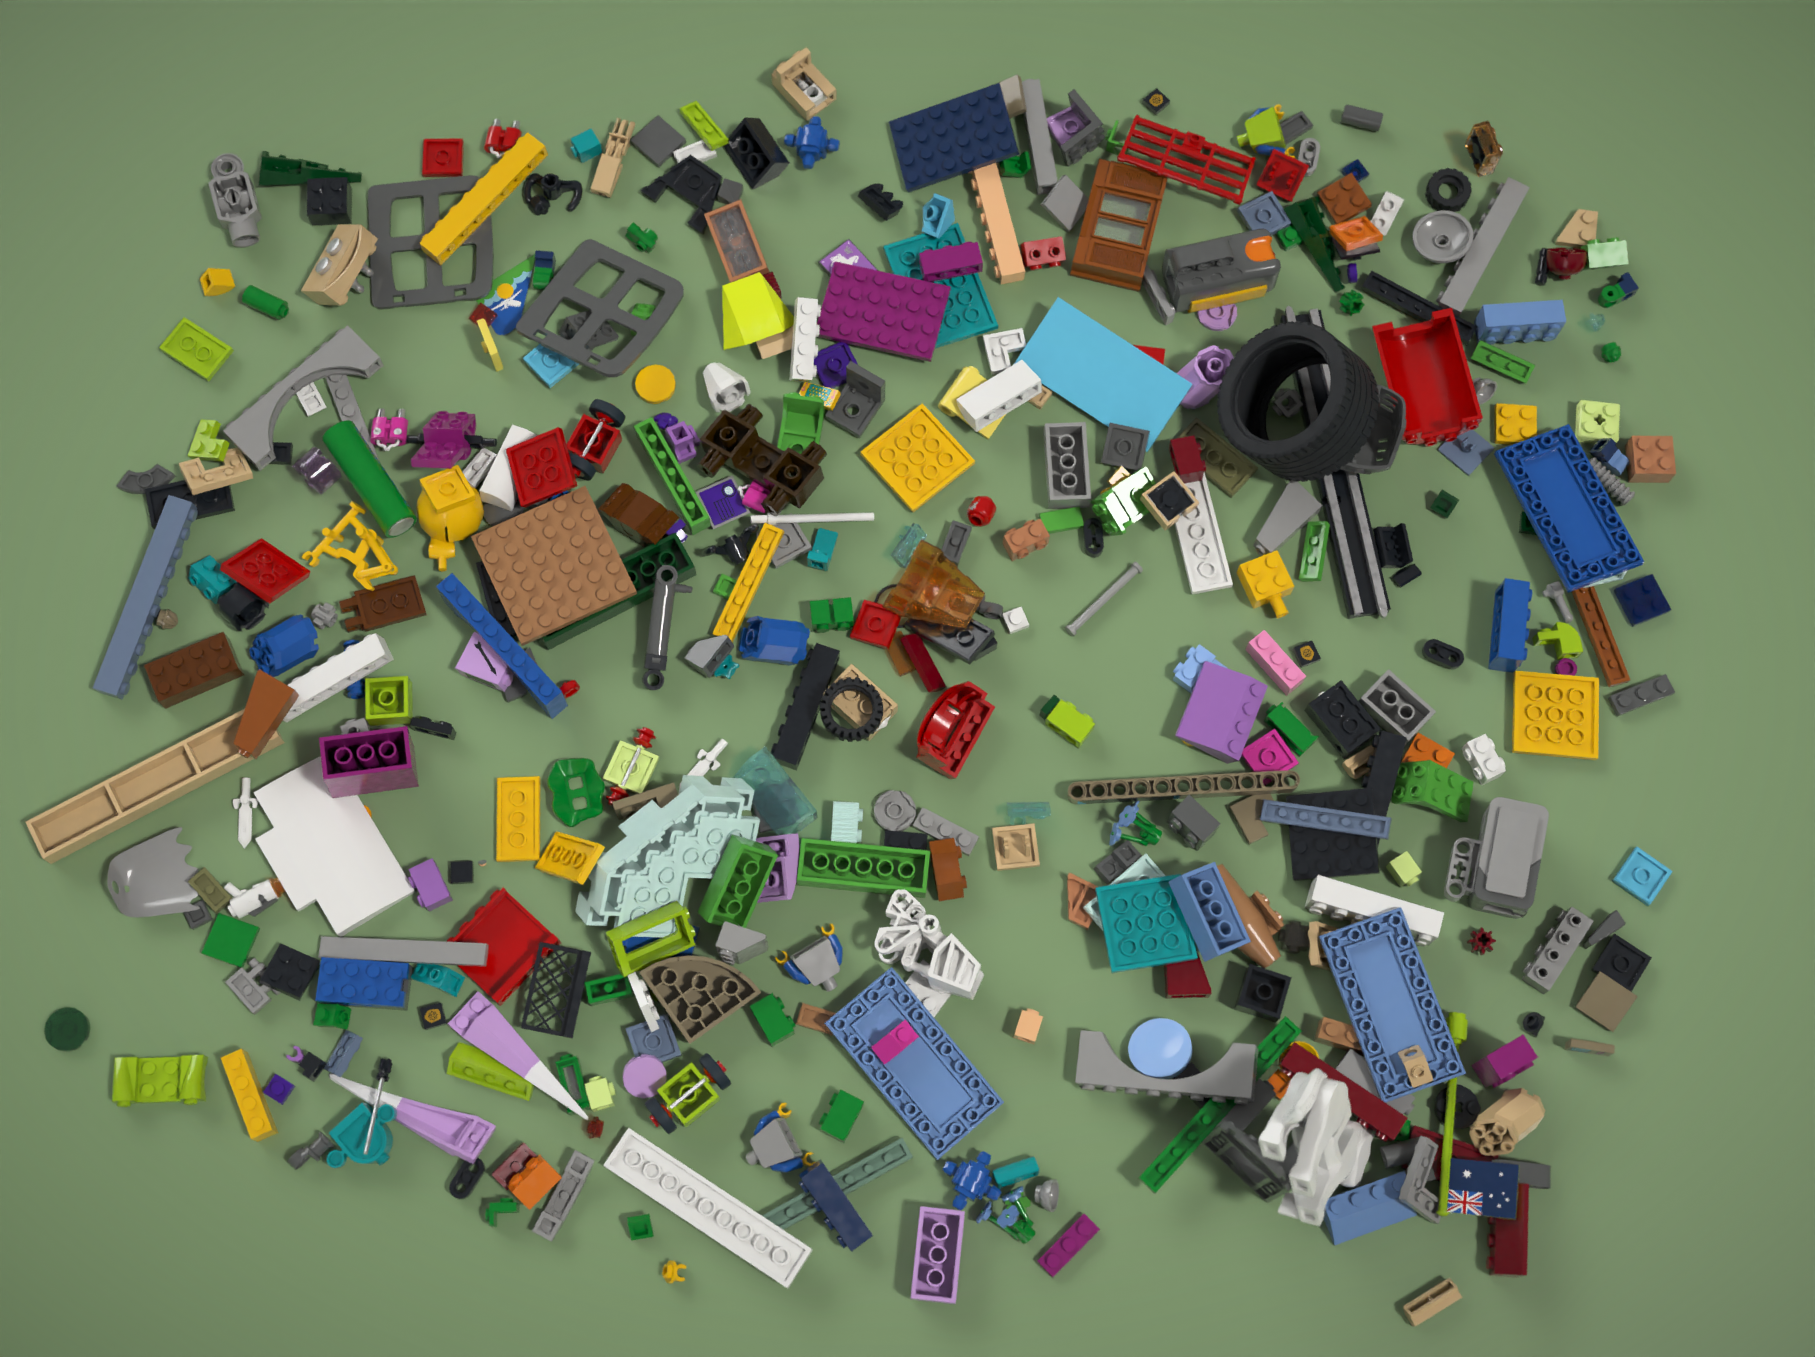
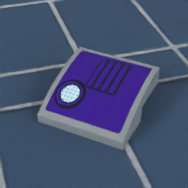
(722, 502)

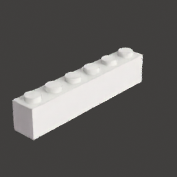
(338, 673)

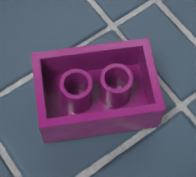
(1505, 1062)

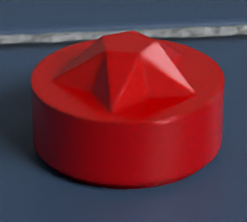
(569, 688)

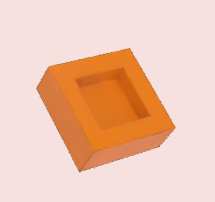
(1280, 1083)

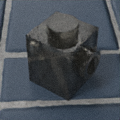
(1294, 937)

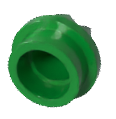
(1611, 352)

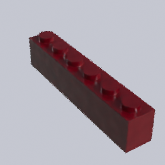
(1365, 1106)

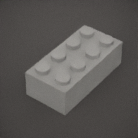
(1067, 465)

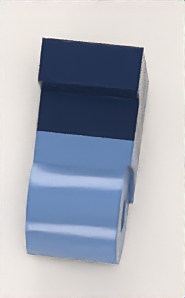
(1610, 456)

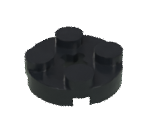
(1470, 1107)

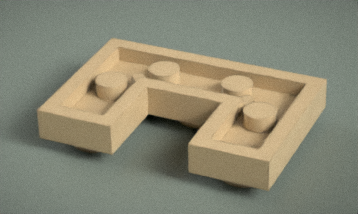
(234, 471)

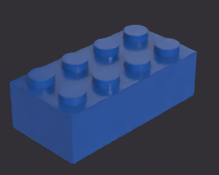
(1509, 625)

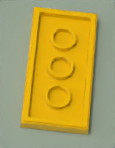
(518, 819)
(569, 857)

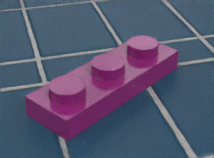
(1068, 1245)

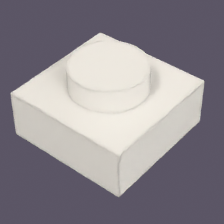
(1015, 620)

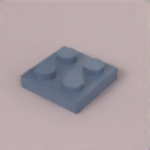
(1264, 214)
(658, 1043)

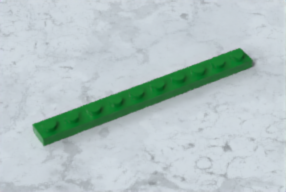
(1213, 1112)

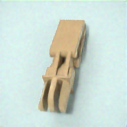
(610, 162)

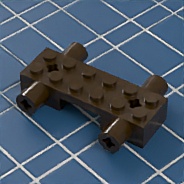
(785, 473)

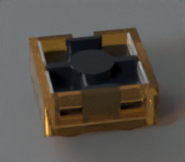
(1483, 148)

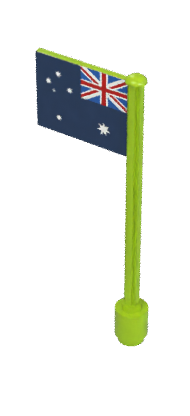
(1472, 1185)

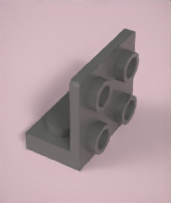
(574, 322)

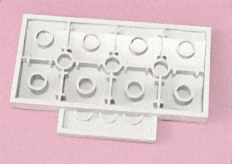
(328, 850)

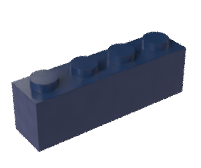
(835, 1205)

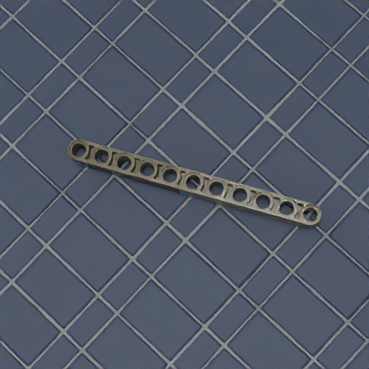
(1192, 782)

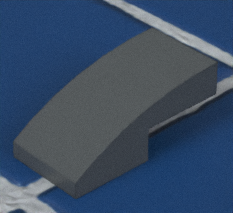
(1117, 862)

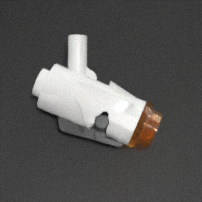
(255, 899)

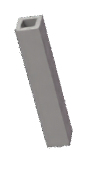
(1038, 137)

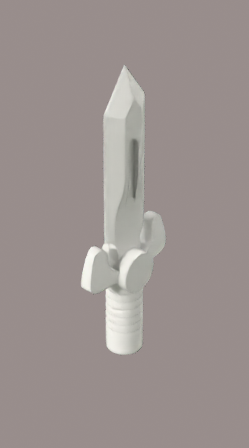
(703, 765)
(245, 813)

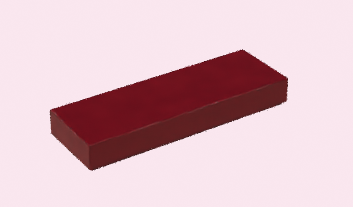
(923, 663)

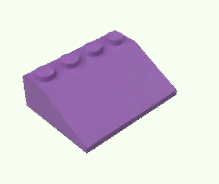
(1221, 712)

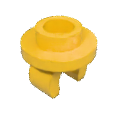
(670, 1272)

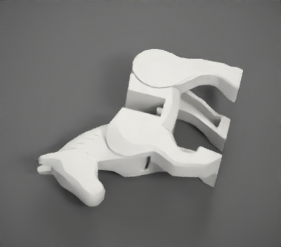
(1326, 1141)

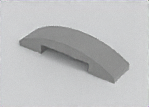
(564, 1196)

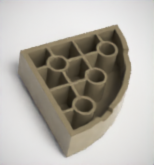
(698, 991)

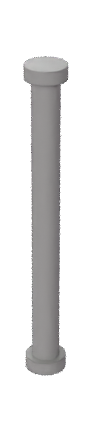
(1135, 568)

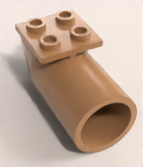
(1258, 921)

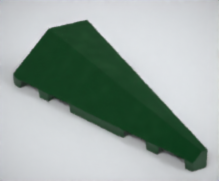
(293, 171)
(1312, 230)

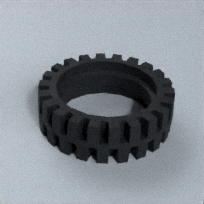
(849, 685)

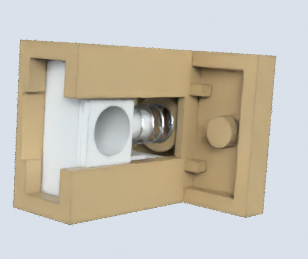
(790, 81)

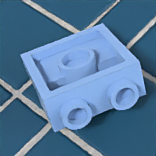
(1188, 673)

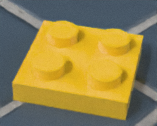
(1514, 423)

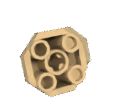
(1506, 1122)

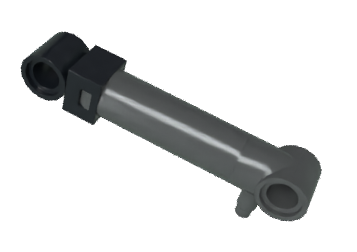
(660, 625)

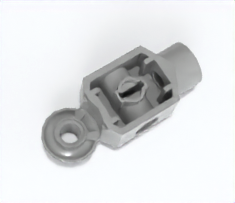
(235, 200)

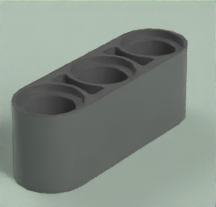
(1534, 1174)

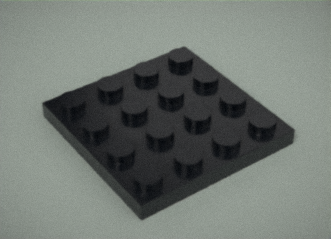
(1329, 852)

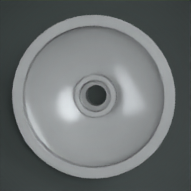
(1444, 228)

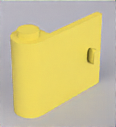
(966, 381)

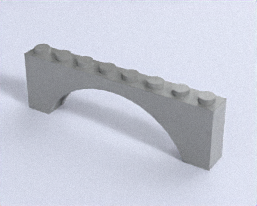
(255, 427)
(1229, 1078)

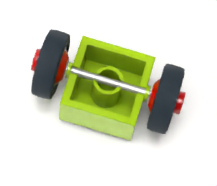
(688, 1094)

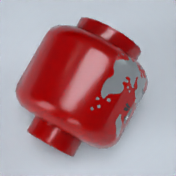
(981, 511)

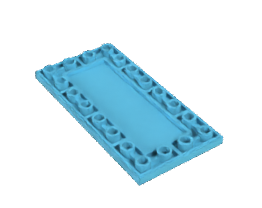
(1102, 372)

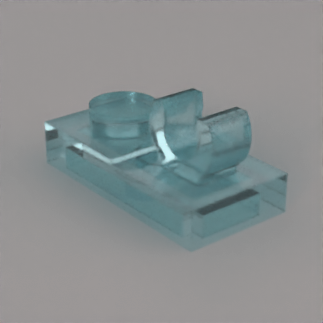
(904, 550)
(1037, 810)

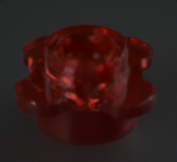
(595, 1127)

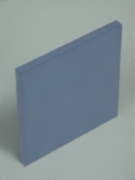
(1466, 451)

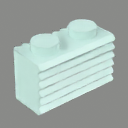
(845, 822)

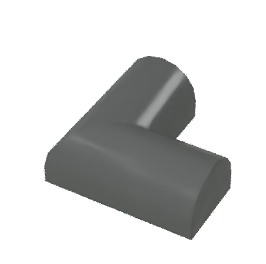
(1401, 1153)

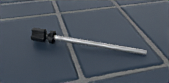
(384, 1070)

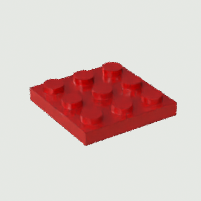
(541, 467)
(265, 570)

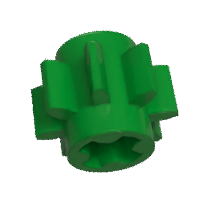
(1351, 302)

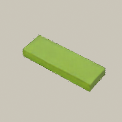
(704, 125)

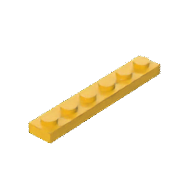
(748, 581)

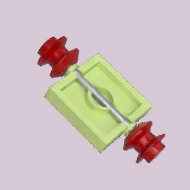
(631, 766)

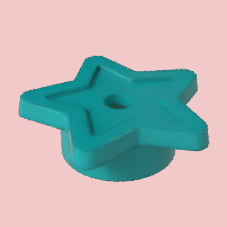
(729, 671)

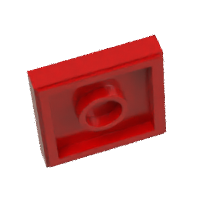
(443, 157)
(875, 625)

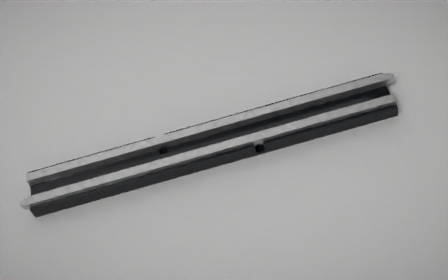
(1342, 502)

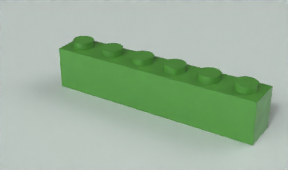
(672, 476)

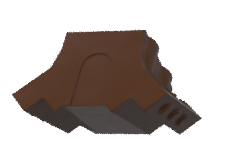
(637, 515)

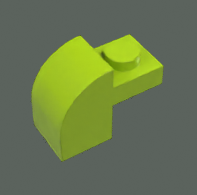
(1564, 637)

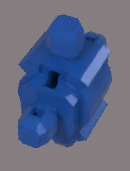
(811, 142)
(971, 1180)

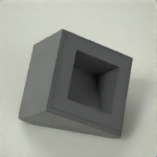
(730, 191)

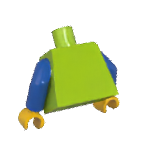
(1265, 132)

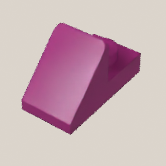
(894, 1042)

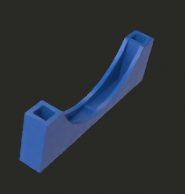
(526, 670)

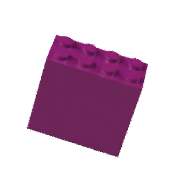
(368, 762)

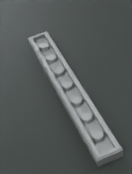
(404, 951)

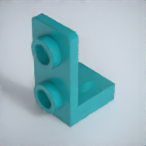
(822, 549)
(439, 977)

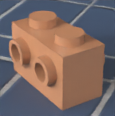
(1026, 539)

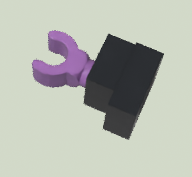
(312, 1064)

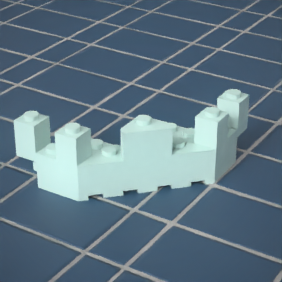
(665, 850)

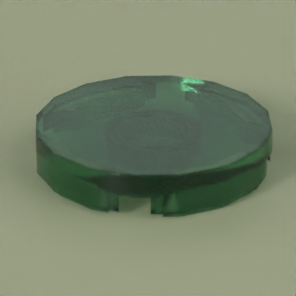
(67, 1029)

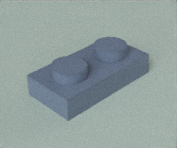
(343, 1053)

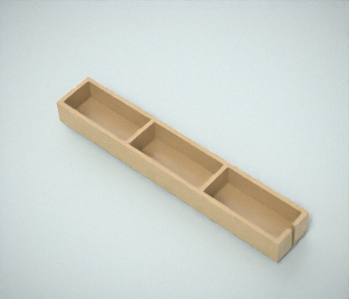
(140, 789)

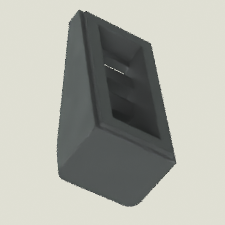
(1610, 925)

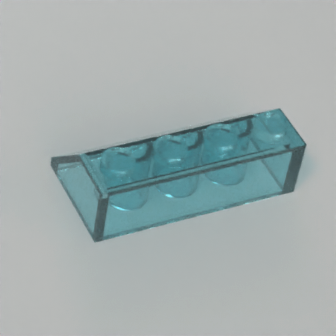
(776, 794)

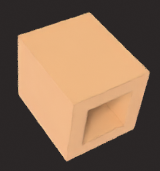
(1028, 1026)

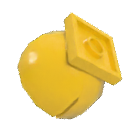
(450, 503)

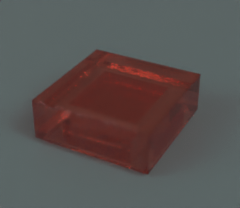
(483, 312)

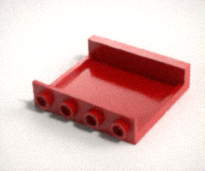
(512, 942)

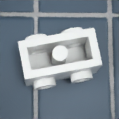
(1483, 759)

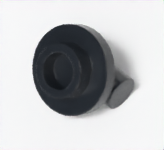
(1533, 1023)

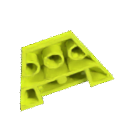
(752, 311)

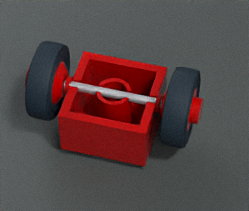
(595, 440)

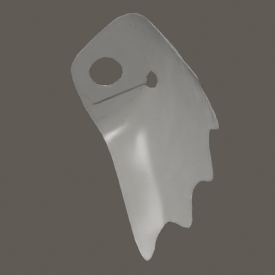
(158, 866)

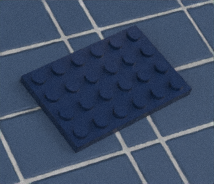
(953, 137)

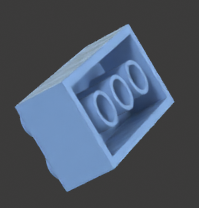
(1520, 321)

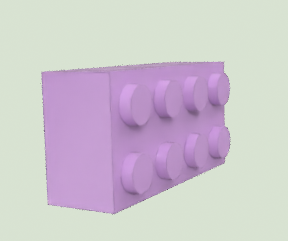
(937, 1255)

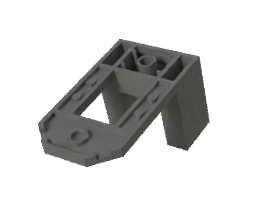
(1243, 1153)

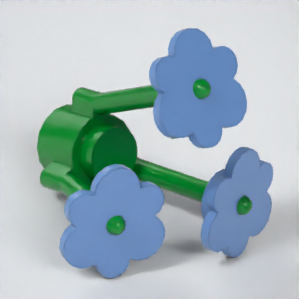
(1149, 832)
(1022, 1229)

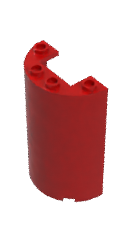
(1433, 377)

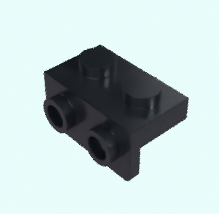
(1393, 546)

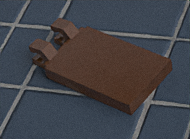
(384, 605)

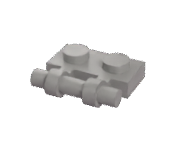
(248, 990)

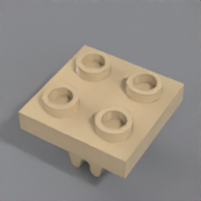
(1015, 847)
(1316, 954)

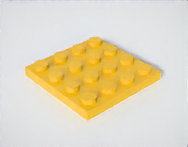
(917, 457)
(1555, 715)

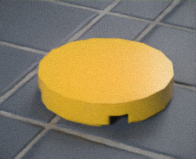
(655, 384)

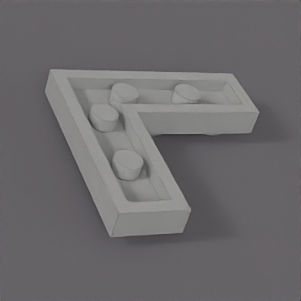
(1413, 1189)

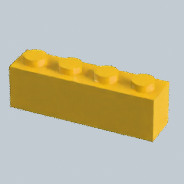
(249, 1095)

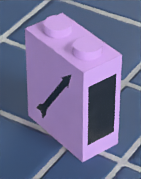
(484, 665)

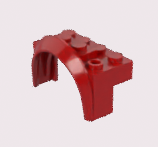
(941, 721)

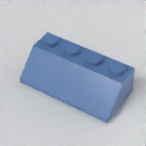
(1209, 911)
(1366, 1209)

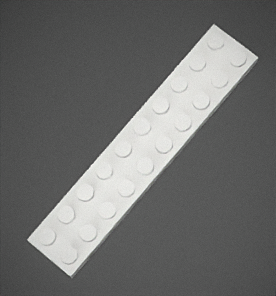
(708, 1208)

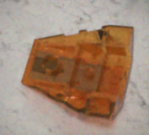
(934, 590)

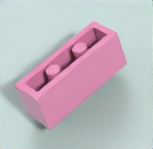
(1275, 662)

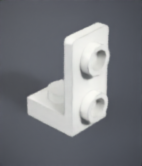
(1387, 212)

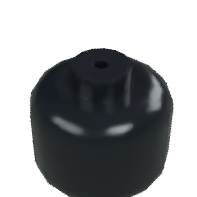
(539, 205)

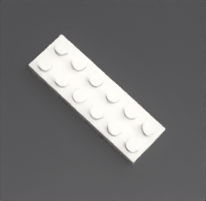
(1202, 544)

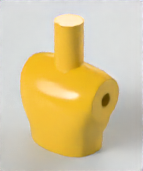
(441, 551)

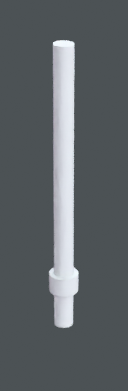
(799, 518)

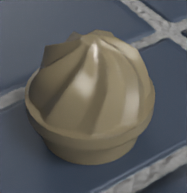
(167, 619)

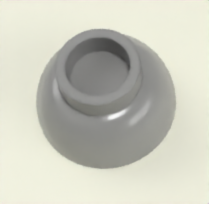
(1484, 389)
(1048, 1195)

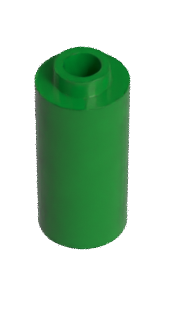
(265, 302)

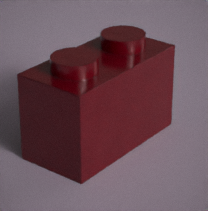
(1186, 459)

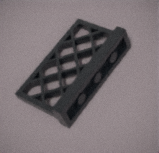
(575, 992)

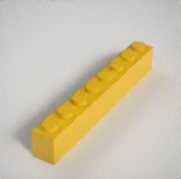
(483, 198)

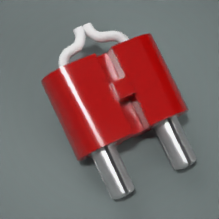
(501, 140)

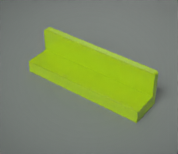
(480, 1068)

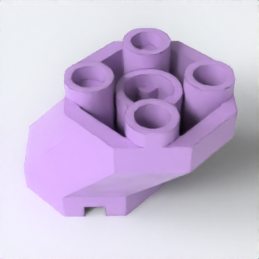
(1205, 374)

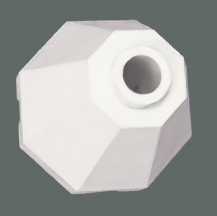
(725, 387)

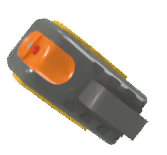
(1220, 271)

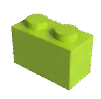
(1070, 723)

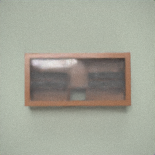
(736, 241)

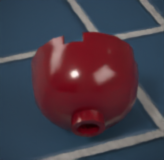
(1566, 261)

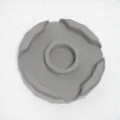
(895, 811)

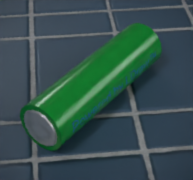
(369, 479)

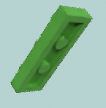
(1503, 361)
(1314, 551)

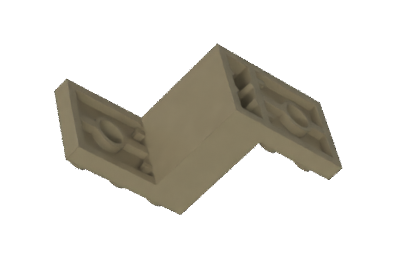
(628, 806)

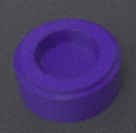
(1352, 272)

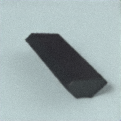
(1406, 575)

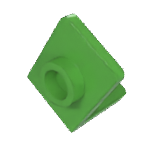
(1111, 144)
(642, 311)

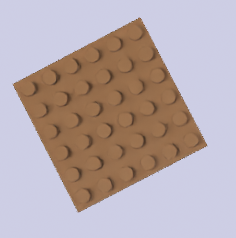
(553, 565)

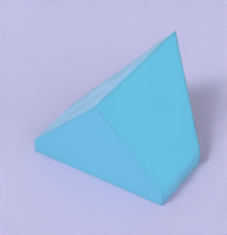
(937, 215)

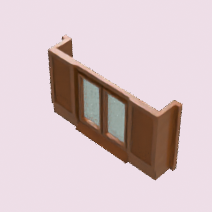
(1118, 225)

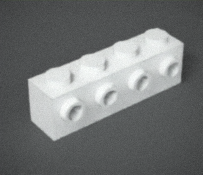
(803, 339)

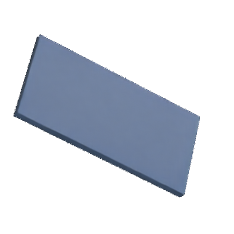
(1390, 1001)
(926, 1082)

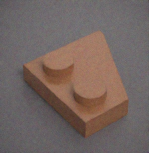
(1079, 894)

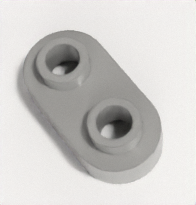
(1309, 158)

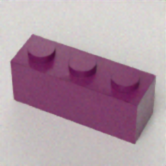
(950, 262)

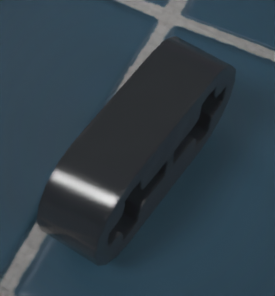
(1098, 537)

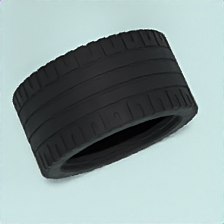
(1260, 371)

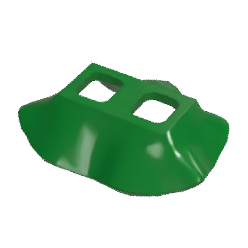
(563, 796)

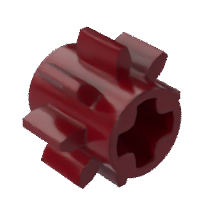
(1477, 946)

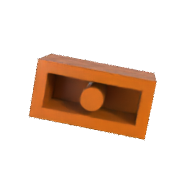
(534, 1181)

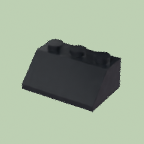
(755, 152)

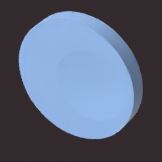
(1160, 1048)

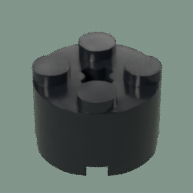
(242, 607)

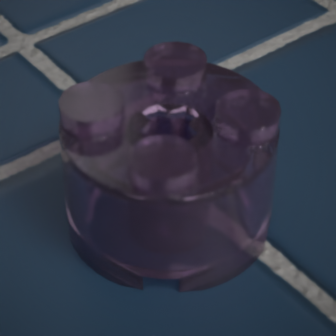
(317, 470)

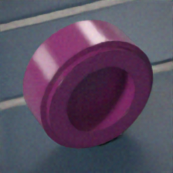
(1566, 667)

